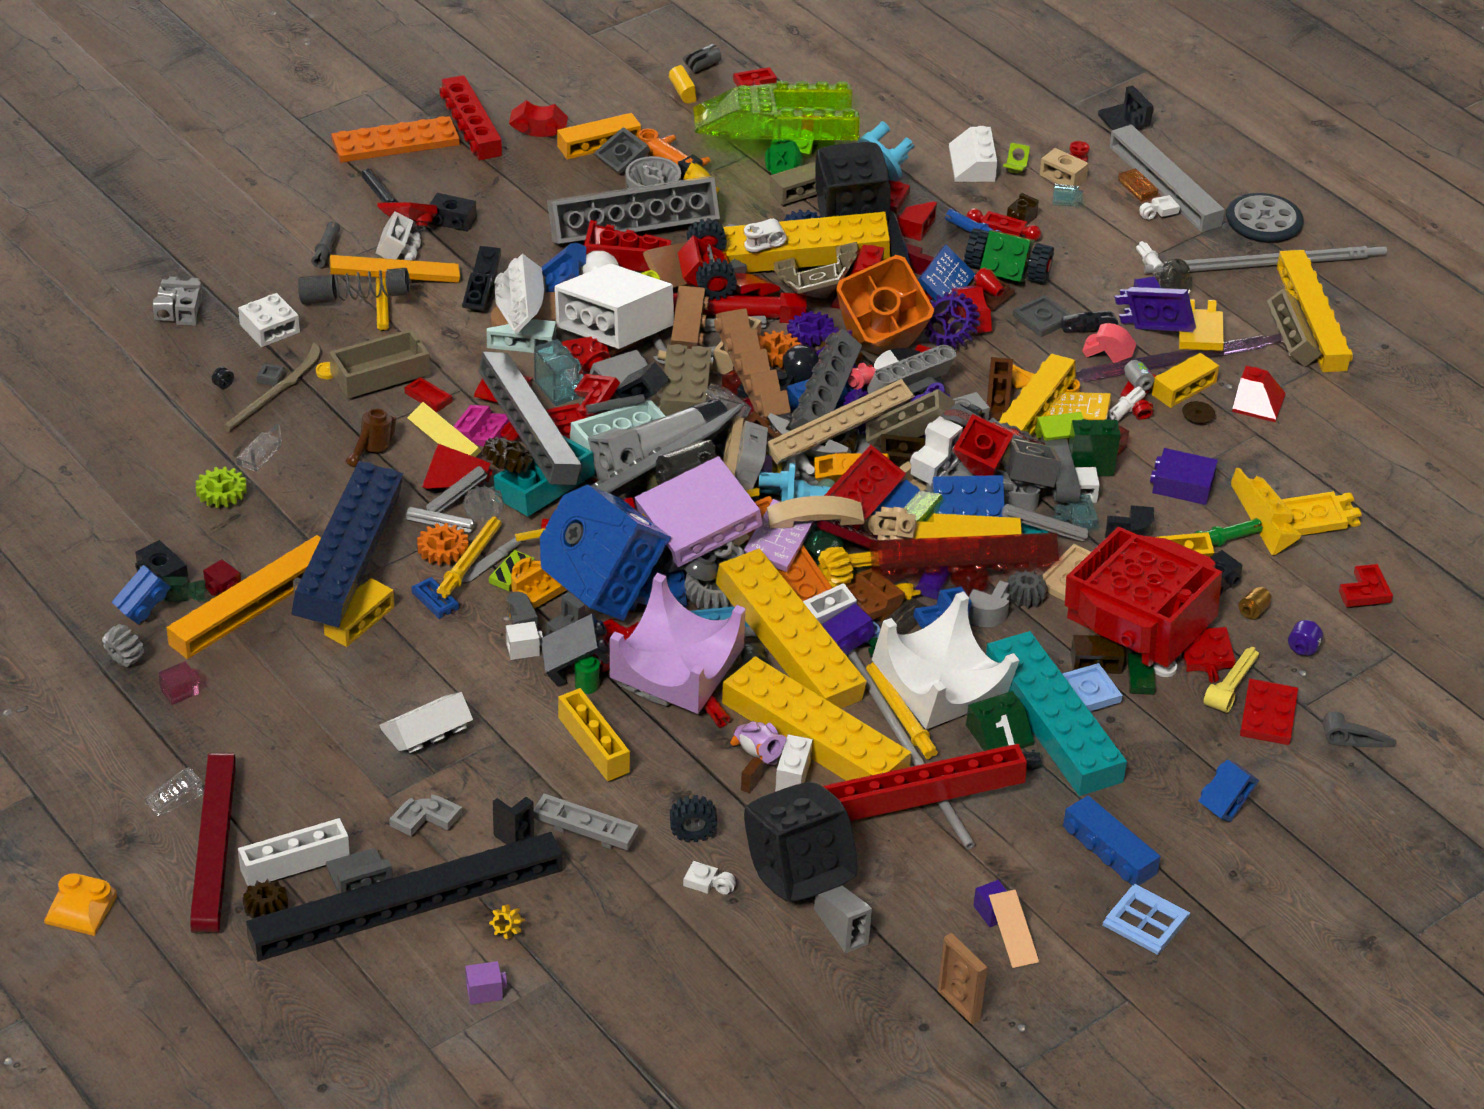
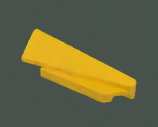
(966, 525)

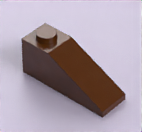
(999, 386)

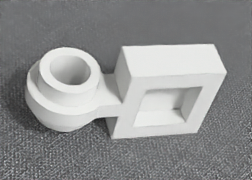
(1162, 205)
(703, 877)

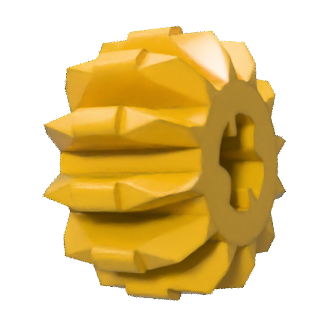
(836, 566)

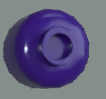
(1305, 636)

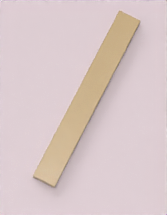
(839, 421)

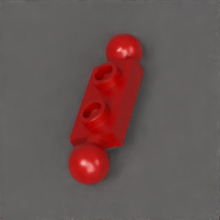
(1005, 224)

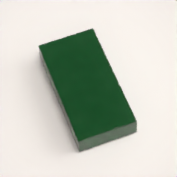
(1140, 675)

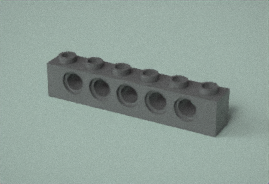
(827, 378)

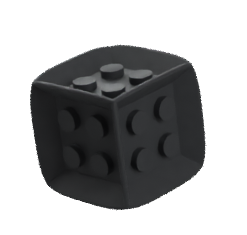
(852, 180)
(801, 841)

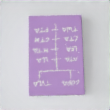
(779, 544)

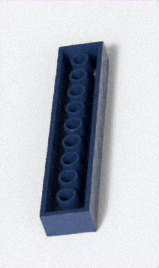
(347, 544)

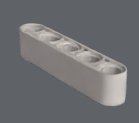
(915, 368)

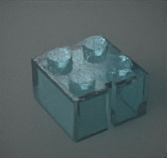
(556, 372)

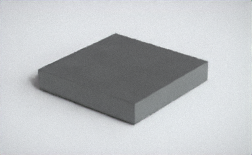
(1041, 315)

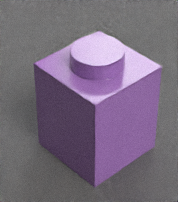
(485, 982)

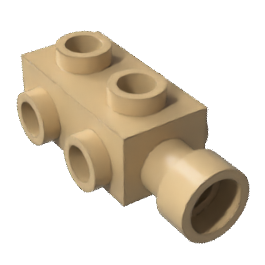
(891, 524)

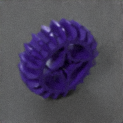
(967, 324)

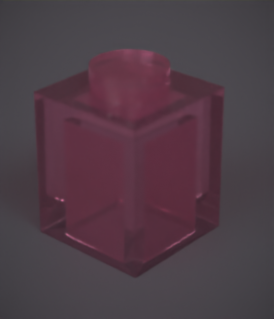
(179, 682)

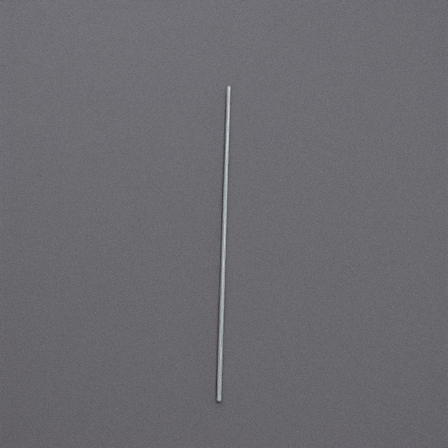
(882, 704)

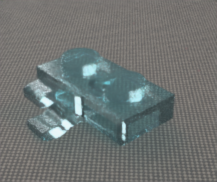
(1080, 512)

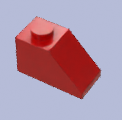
(917, 220)

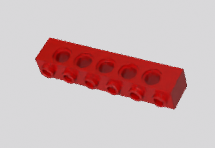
(471, 117)

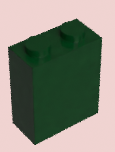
(1095, 444)

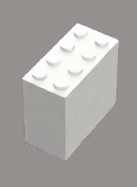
(614, 305)

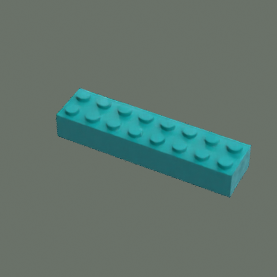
(1060, 717)

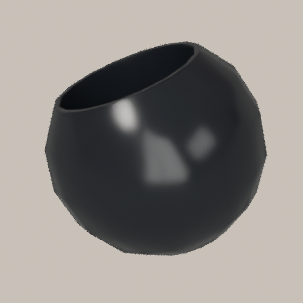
(800, 361)

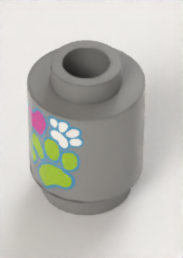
(1138, 374)

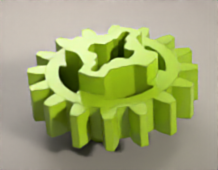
(221, 487)

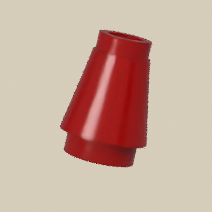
(989, 282)

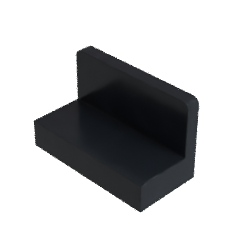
(514, 822)

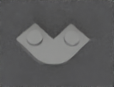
(415, 813)

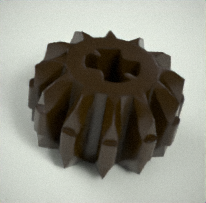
(265, 899)

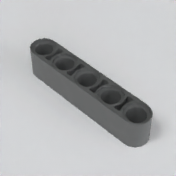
(1067, 484)

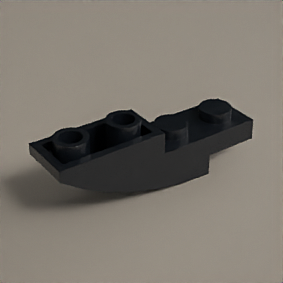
(482, 278)

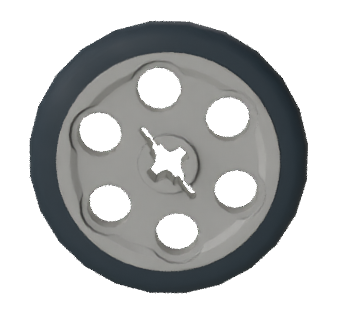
(1264, 217)

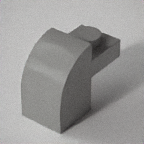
(989, 609)

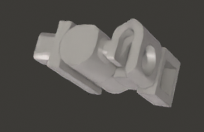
(183, 295)

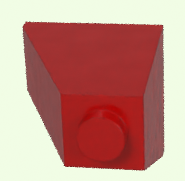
(450, 466)

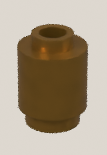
(1255, 603)

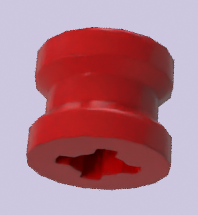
(1079, 150)

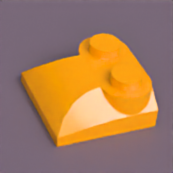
(81, 904)

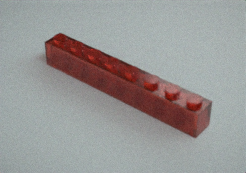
(964, 551)

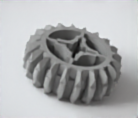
(705, 593)

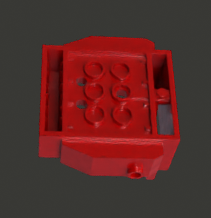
(1145, 594)

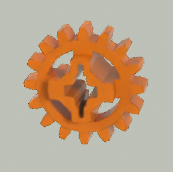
(776, 346)
(442, 544)

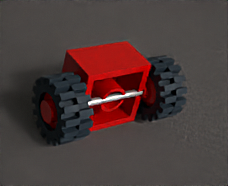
(705, 262)

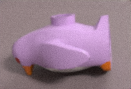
(759, 741)

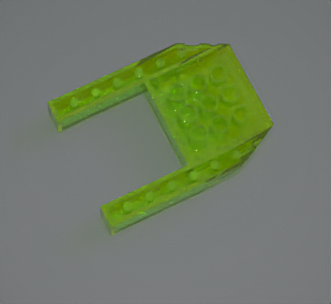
(781, 112)

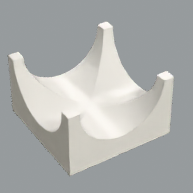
(941, 666)

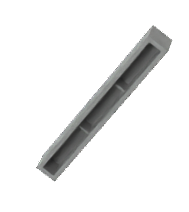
(1167, 178)

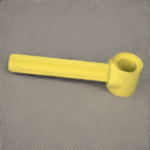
(1222, 694)

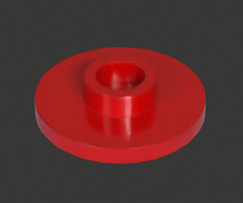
(593, 358)

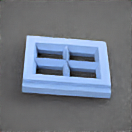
(1134, 933)

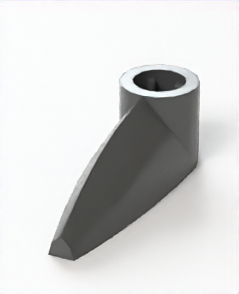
(1352, 734)

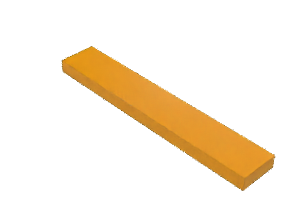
(417, 269)

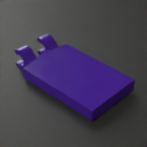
(1157, 309)

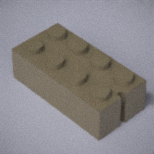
(379, 363)
(688, 377)

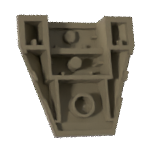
(821, 280)

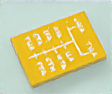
(1092, 405)

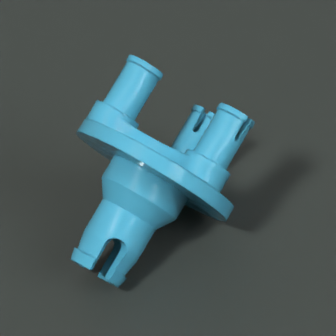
(892, 157)
(786, 485)

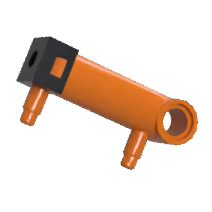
(662, 148)

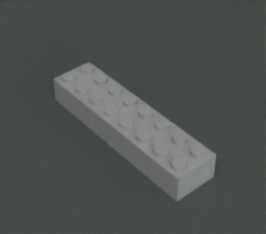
(634, 208)

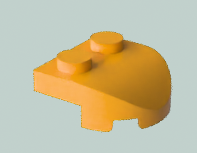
(533, 581)

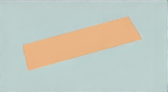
(1014, 928)

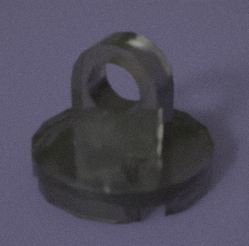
(1174, 275)

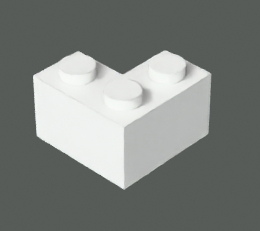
(937, 455)

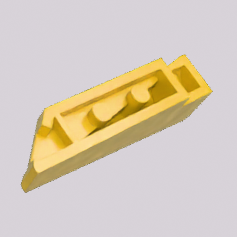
(1263, 503)

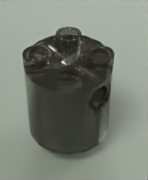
(683, 459)

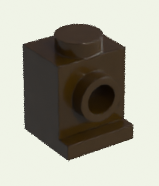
(1024, 208)

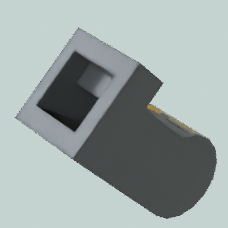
(520, 609)

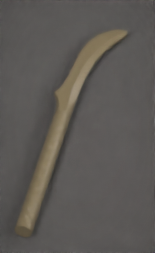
(275, 390)

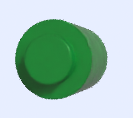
(587, 674)

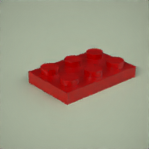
(1269, 711)

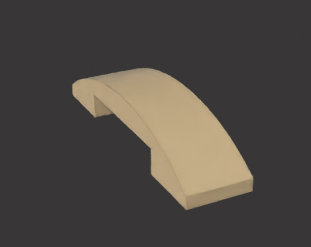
(815, 508)

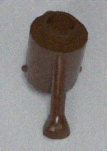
(375, 435)

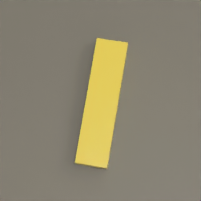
(441, 431)

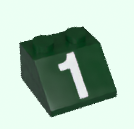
(999, 722)

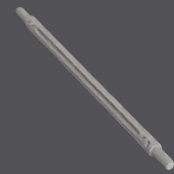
(1272, 259)

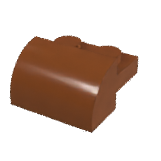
(875, 594)

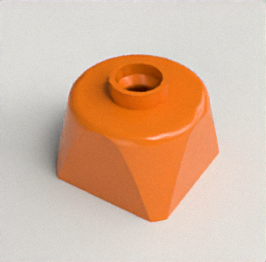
(884, 305)

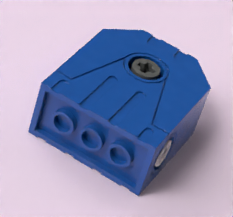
(600, 549)

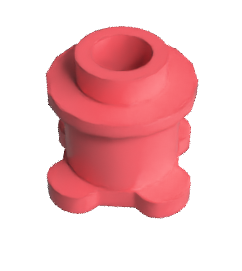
(860, 376)

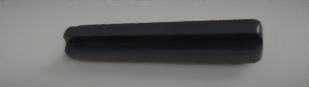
(377, 186)

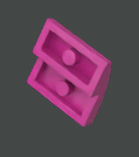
(481, 424)

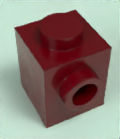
(220, 577)

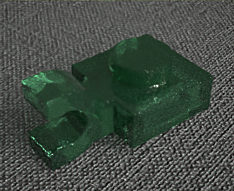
(182, 589)

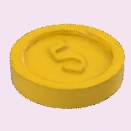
(323, 370)

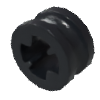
(222, 377)

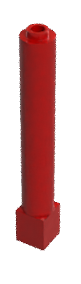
(780, 307)

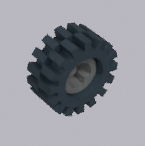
(693, 818)

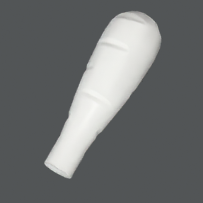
(804, 464)

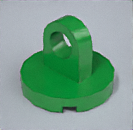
(783, 156)

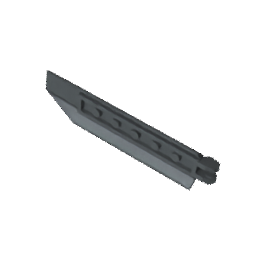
(636, 474)

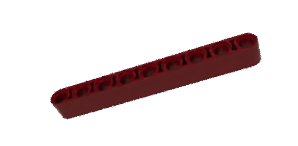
(213, 843)

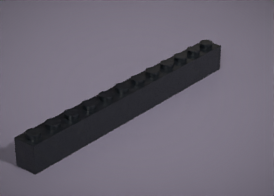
(403, 896)

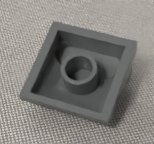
(622, 150)

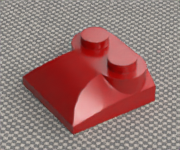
(419, 213)

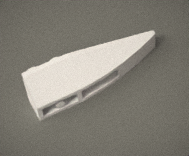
(519, 291)

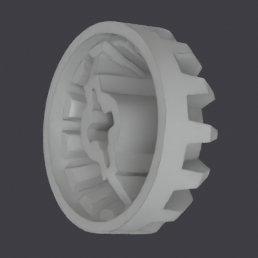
(651, 171)

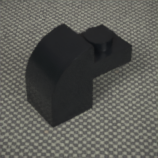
(1139, 521)

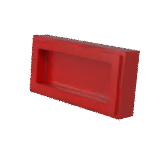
(429, 394)

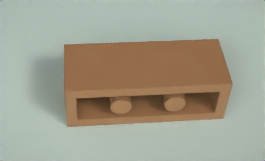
(689, 317)

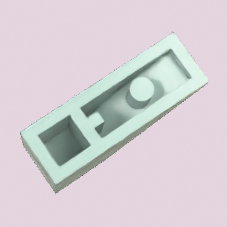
(531, 335)

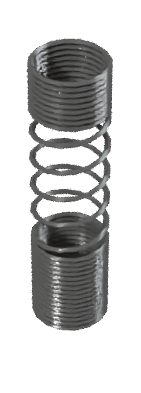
(325, 287)

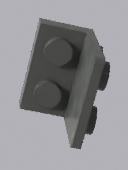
(358, 870)

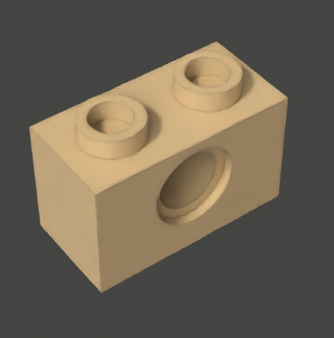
(1063, 168)

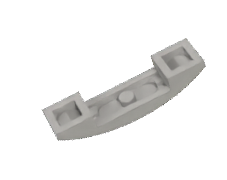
(830, 448)

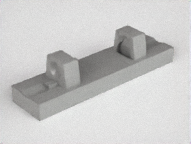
(585, 822)

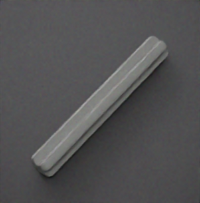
(1045, 522)

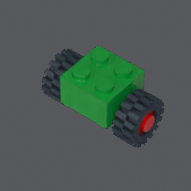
(1009, 255)

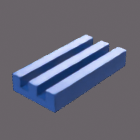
(431, 600)

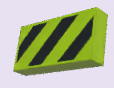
(502, 575)

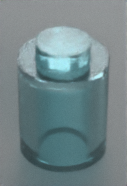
(1066, 195)

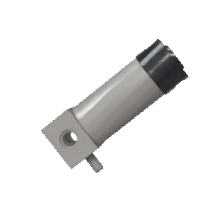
(620, 447)

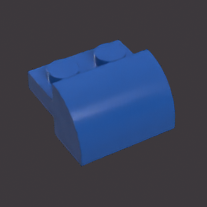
(564, 266)

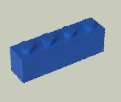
(1111, 841)

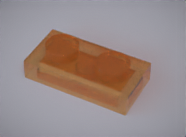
(1138, 184)

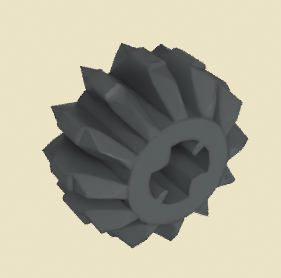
(1026, 588)

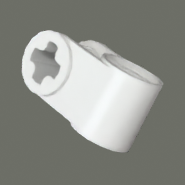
(764, 234)

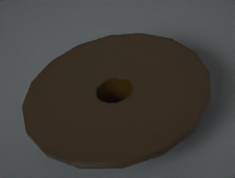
(1198, 412)

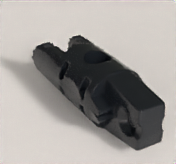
(1087, 321)

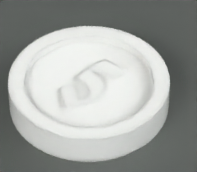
(1165, 671)

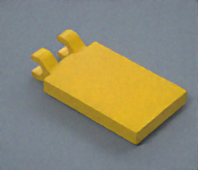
(1208, 330)
(1323, 512)

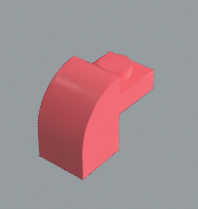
(1111, 339)

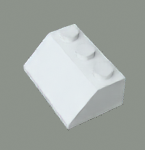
(974, 156)
(428, 722)

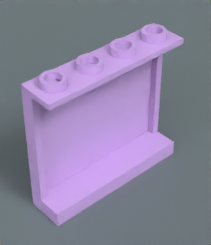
(700, 510)

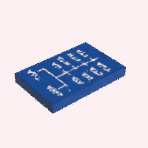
(945, 273)

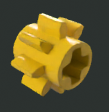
(507, 928)

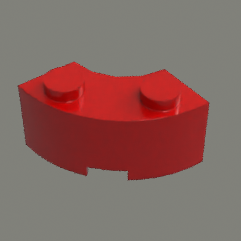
(538, 120)
(976, 294)

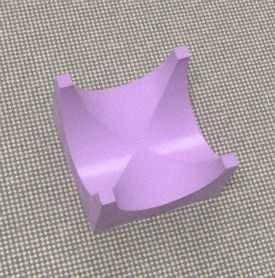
(676, 651)

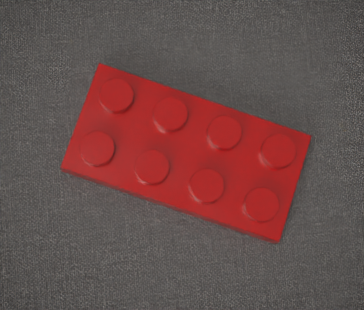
(868, 481)

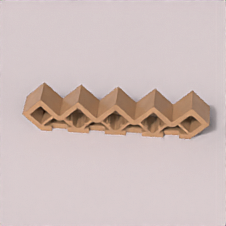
(751, 363)

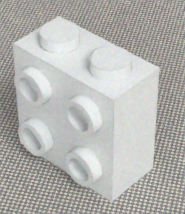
(269, 319)

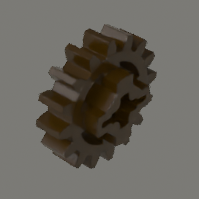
(507, 454)

